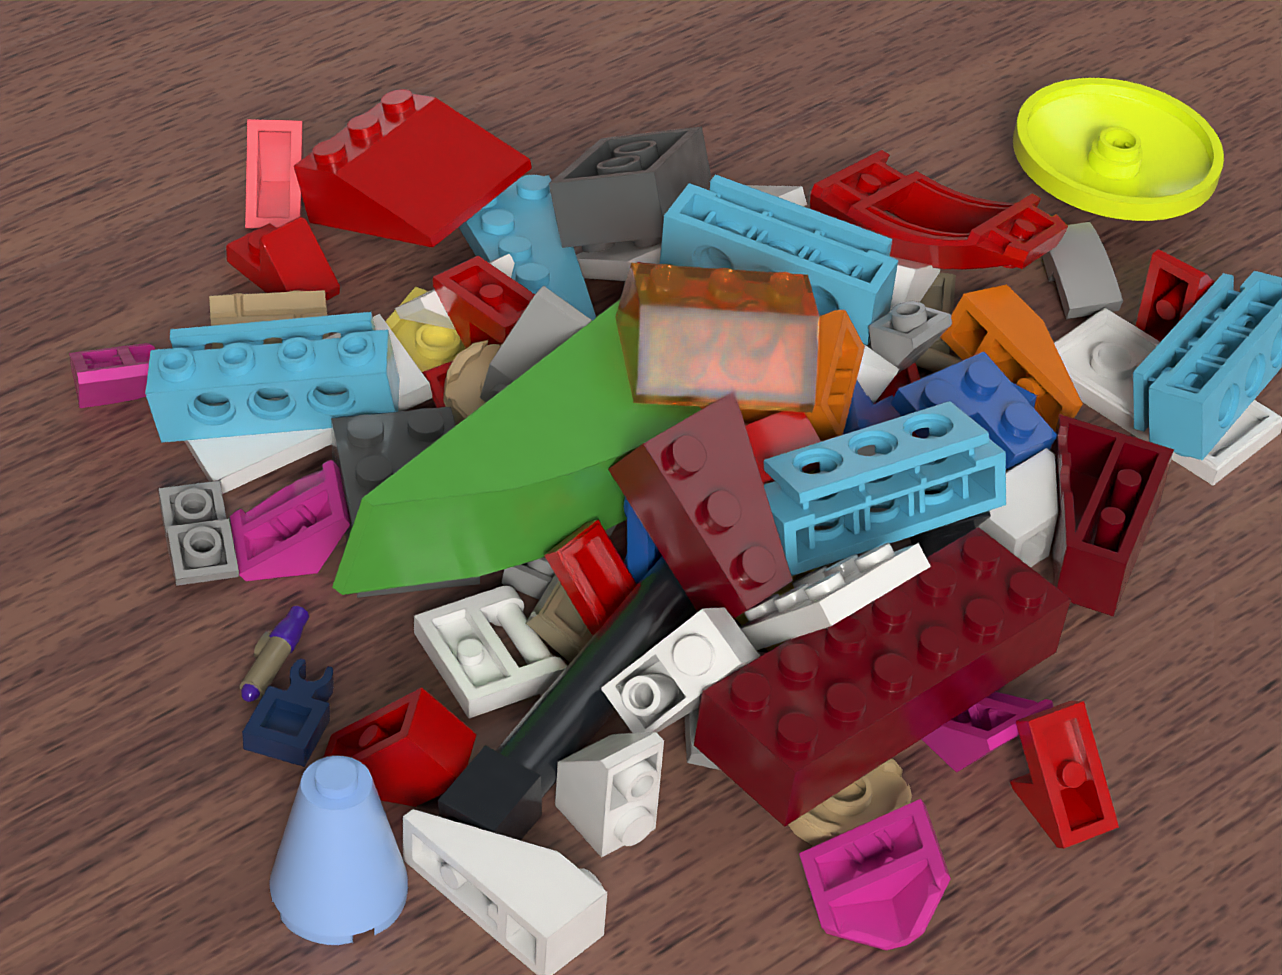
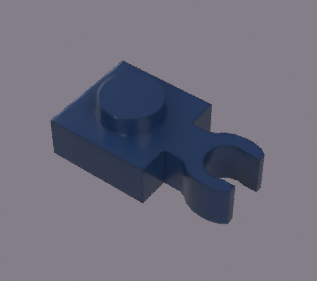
(291, 721)

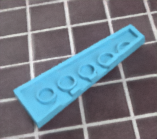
(525, 226)

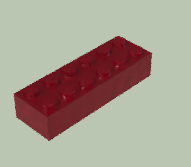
(881, 678)

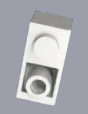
(1030, 511)
(674, 673)
(612, 789)

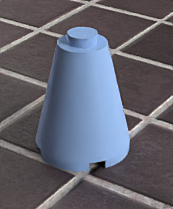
(338, 857)

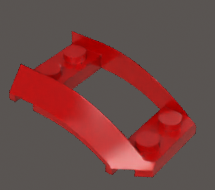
(938, 223)

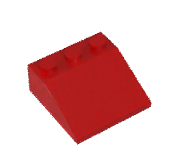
(406, 171)

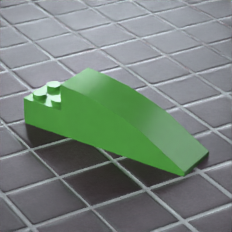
(509, 473)

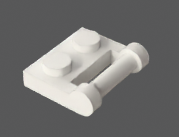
(474, 657)

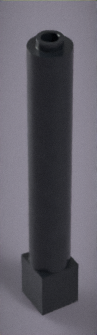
(506, 785)

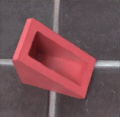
(270, 174)

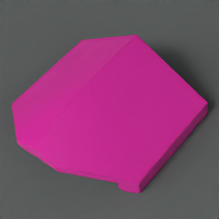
(110, 374)
(292, 528)
(981, 729)
(879, 879)

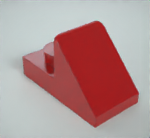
(283, 259)
(481, 301)
(1066, 775)

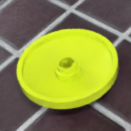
(1118, 149)

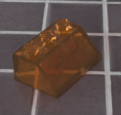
(717, 332)

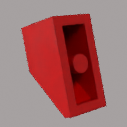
(1169, 294)
(408, 747)

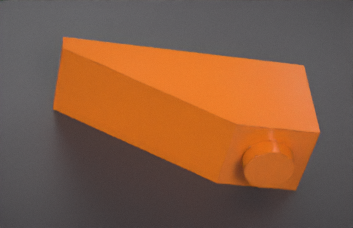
(1019, 345)

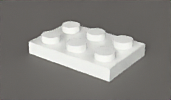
(831, 594)

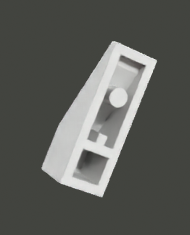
(511, 888)

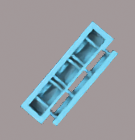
(765, 233)
(1211, 365)
(249, 373)
(952, 460)

